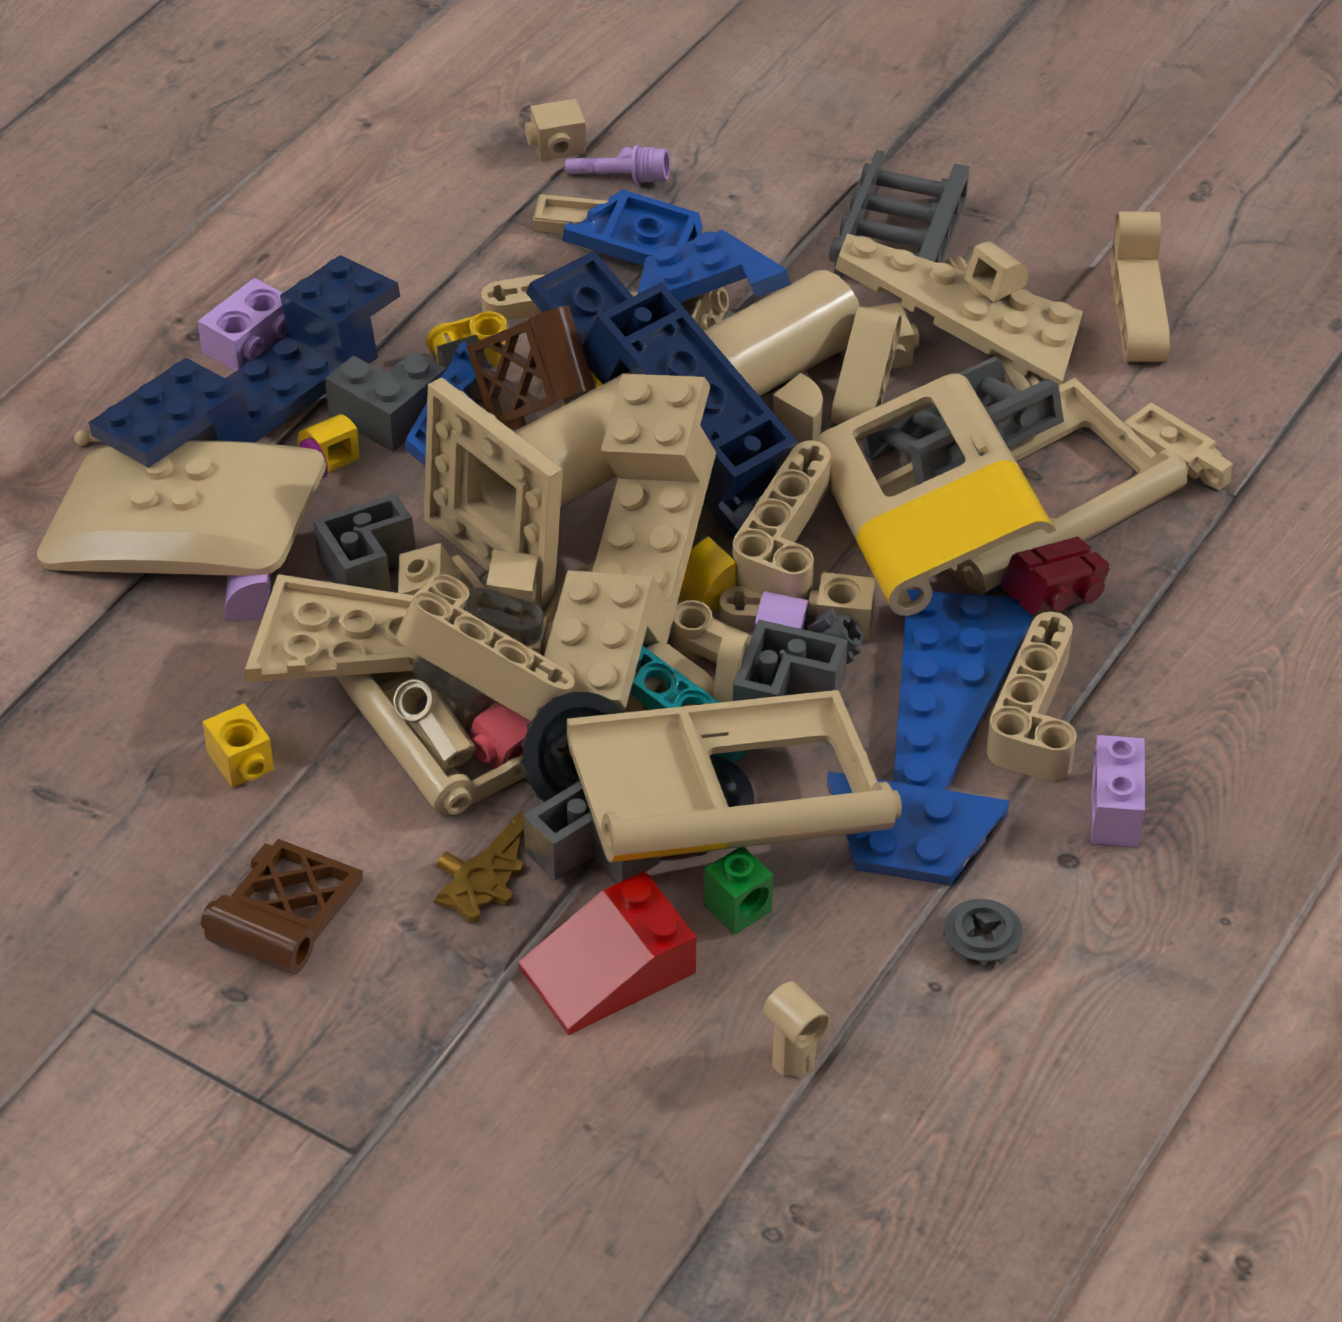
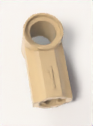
(696, 631)
(435, 725)
(797, 1028)

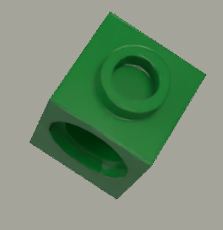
(738, 890)

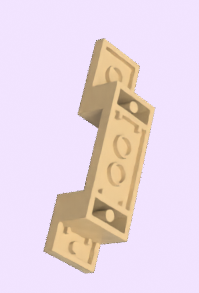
(647, 537)

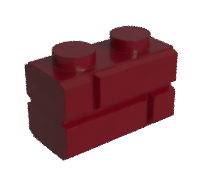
(1055, 576)

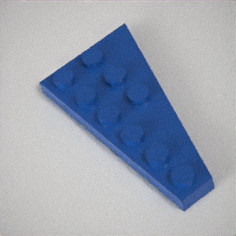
(950, 677)

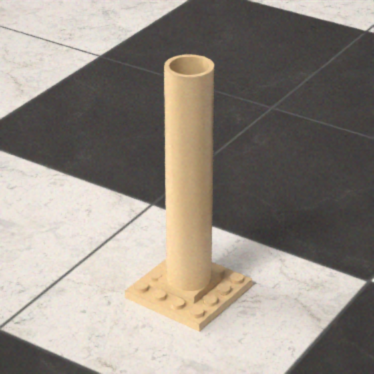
(508, 486)

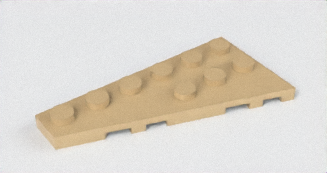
(1020, 326)
(331, 631)

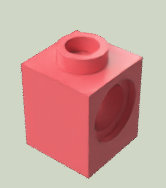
(498, 735)

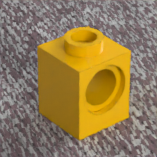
(238, 745)

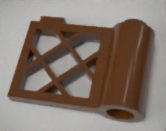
(554, 358)
(269, 928)

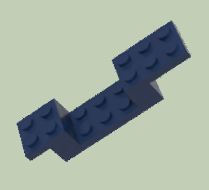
(325, 327)
(659, 337)

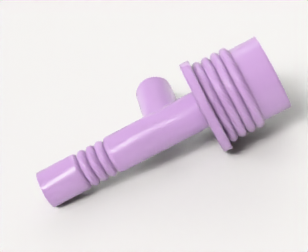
(644, 163)

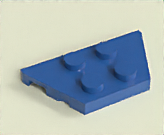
(633, 227)
(930, 837)

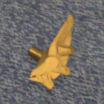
(485, 876)

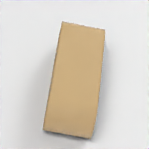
(866, 363)

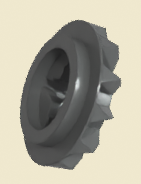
(988, 917)

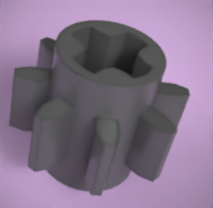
(842, 627)

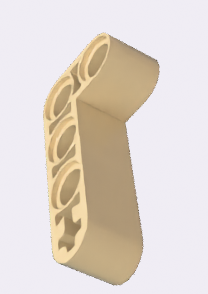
(1139, 287)
(766, 541)
(476, 651)
(1019, 729)

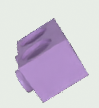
(243, 325)
(1118, 791)

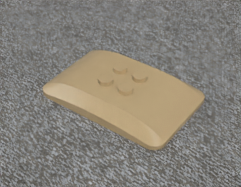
(189, 513)

